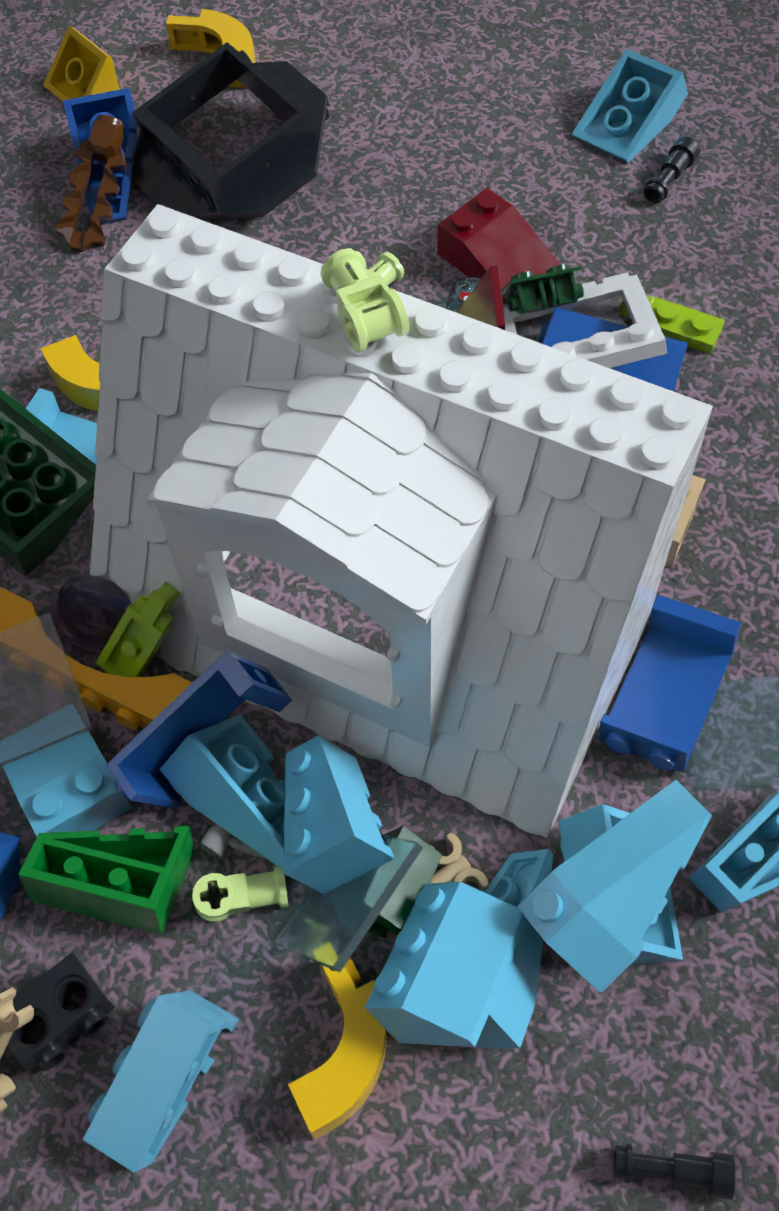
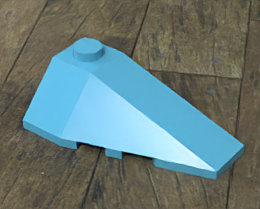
(229, 781)
(610, 890)
(518, 991)

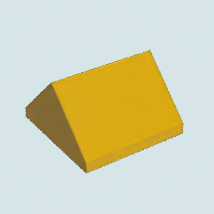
(80, 68)

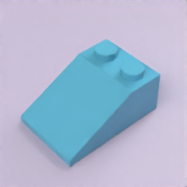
(632, 106)
(66, 787)

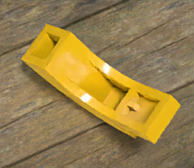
(208, 34)
(74, 372)
(348, 1077)

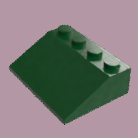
(41, 486)

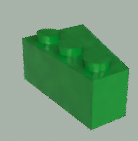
(111, 876)

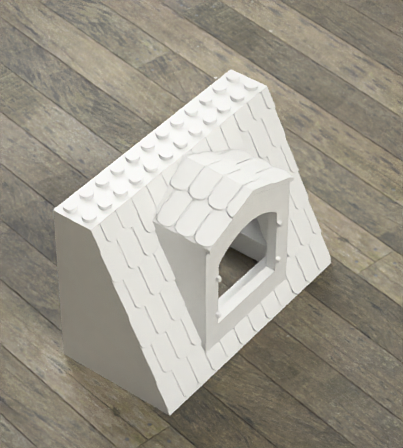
(442, 481)

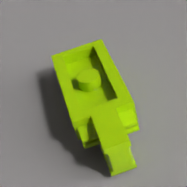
(684, 323)
(139, 634)

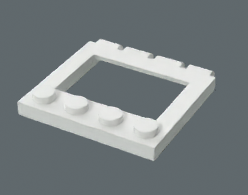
(614, 348)

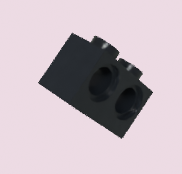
(62, 1027)

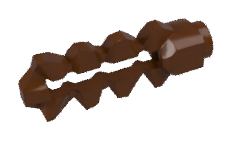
(104, 146)

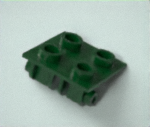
(532, 292)

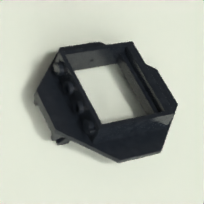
(260, 178)

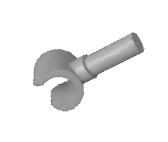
(218, 839)

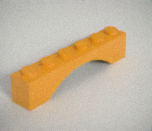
(131, 699)

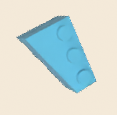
(328, 818)
(745, 862)
(155, 1077)

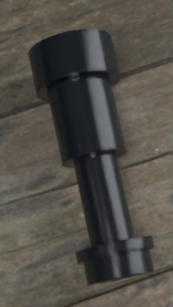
(681, 156)
(689, 1171)

